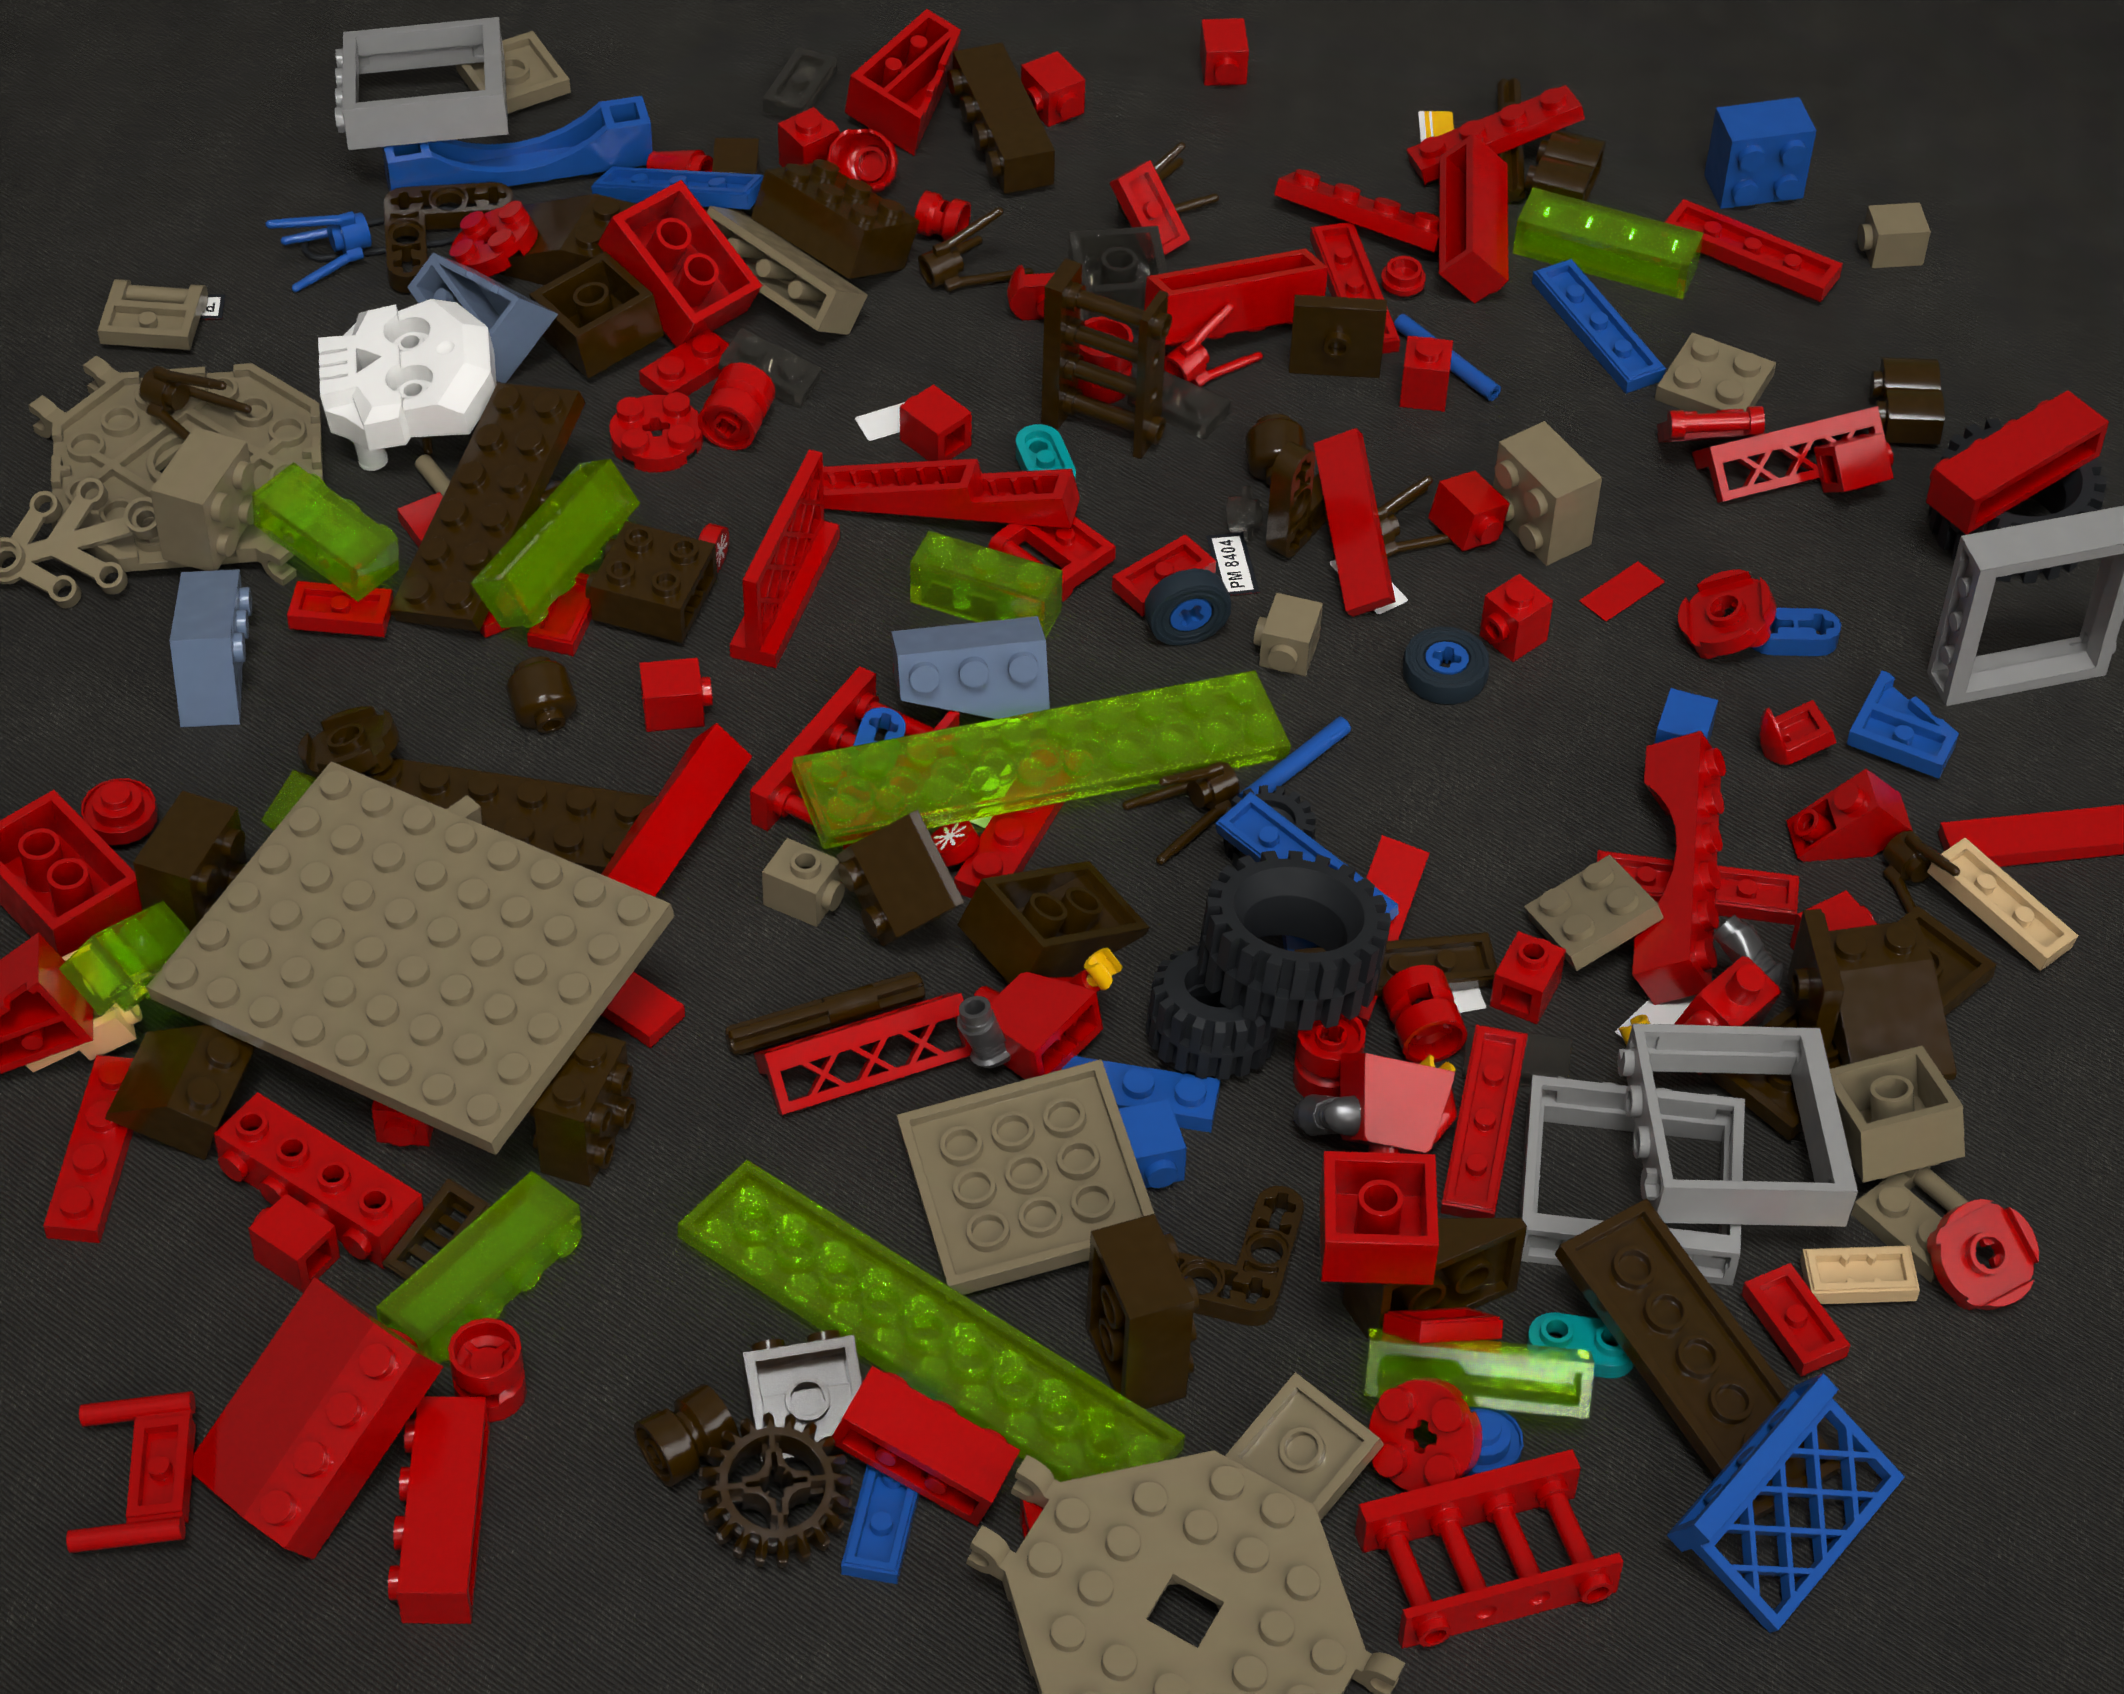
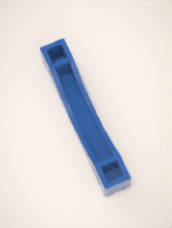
(604, 137)

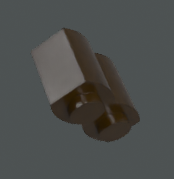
(1567, 165)
(1909, 400)

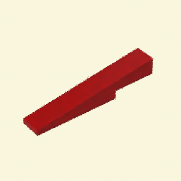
(954, 492)
(679, 812)

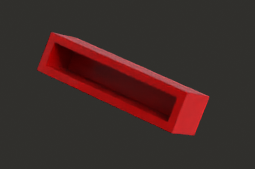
(1473, 219)
(1256, 286)
(2016, 461)
(441, 1512)

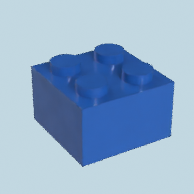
(1760, 152)

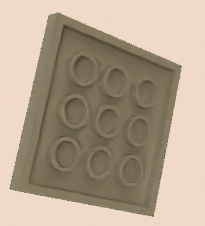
(1023, 1175)

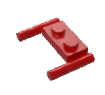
(158, 1470)

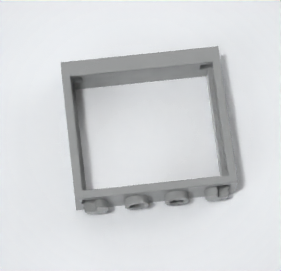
(421, 117)
(2019, 549)
(1741, 1051)
(1604, 1107)

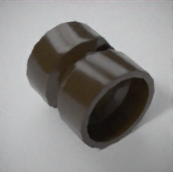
(679, 1439)

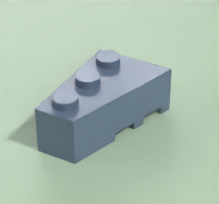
(511, 318)
(974, 667)

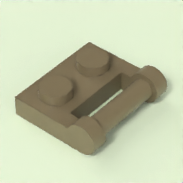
(152, 315)
(1903, 1218)

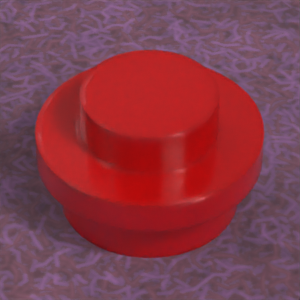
(1403, 276)

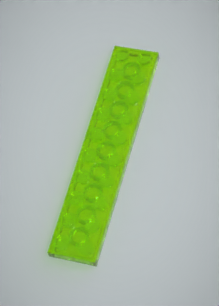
(1039, 757)
(922, 1329)

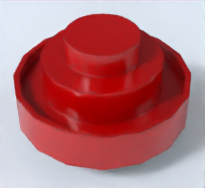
(120, 810)

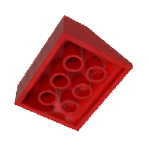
(313, 1419)

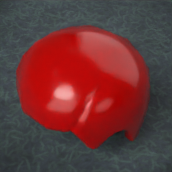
(865, 157)

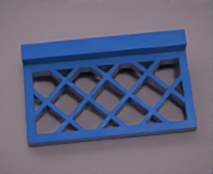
(1746, 1477)

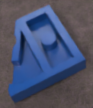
(1902, 730)

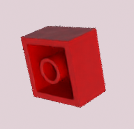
(1378, 1218)

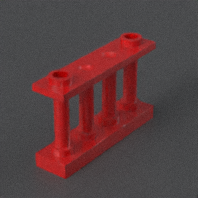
(831, 729)
(1475, 1499)

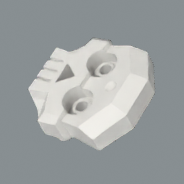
(406, 376)

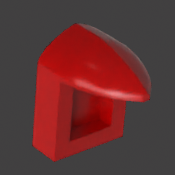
(1027, 293)
(1794, 733)

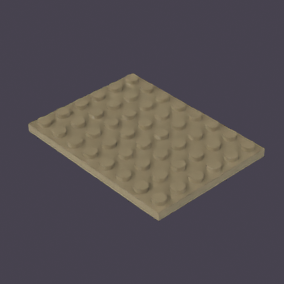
(412, 955)

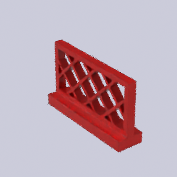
(786, 568)

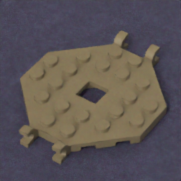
(127, 449)
(1192, 1521)

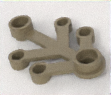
(67, 542)

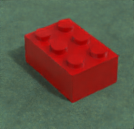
(682, 261)
(62, 875)

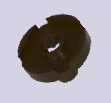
(353, 740)

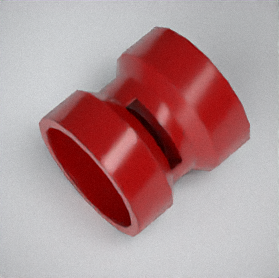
(941, 216)

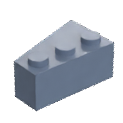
(210, 646)

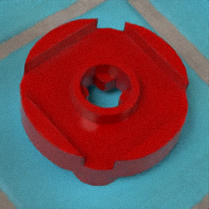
(493, 238)
(667, 413)
(1744, 628)
(1955, 1261)
(1447, 1415)

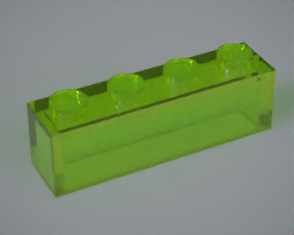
(1608, 242)
(556, 544)
(485, 1265)
(1487, 1372)

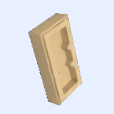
(1860, 1274)

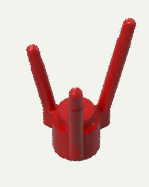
(1190, 358)

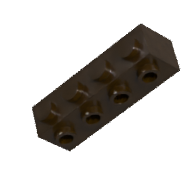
(1002, 118)

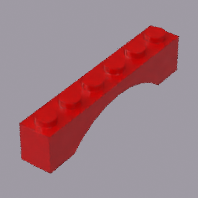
(1678, 952)

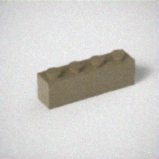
(791, 275)

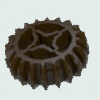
(799, 1487)

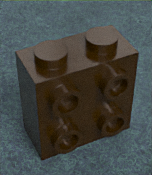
(652, 581)
(584, 1110)

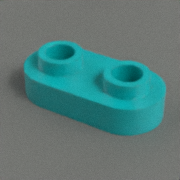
(1042, 449)
(1581, 1334)

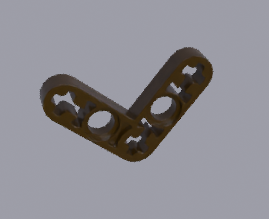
(417, 220)
(1295, 501)
(1248, 1274)

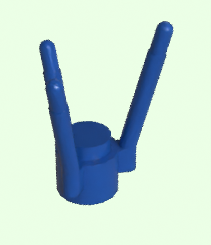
(345, 232)

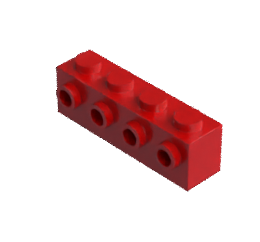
(292, 1157)

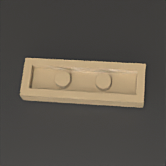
(2004, 905)

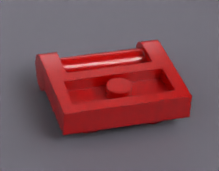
(1712, 426)
(1075, 549)

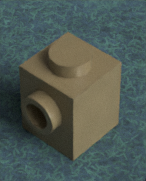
(1894, 235)
(1289, 634)
(802, 882)

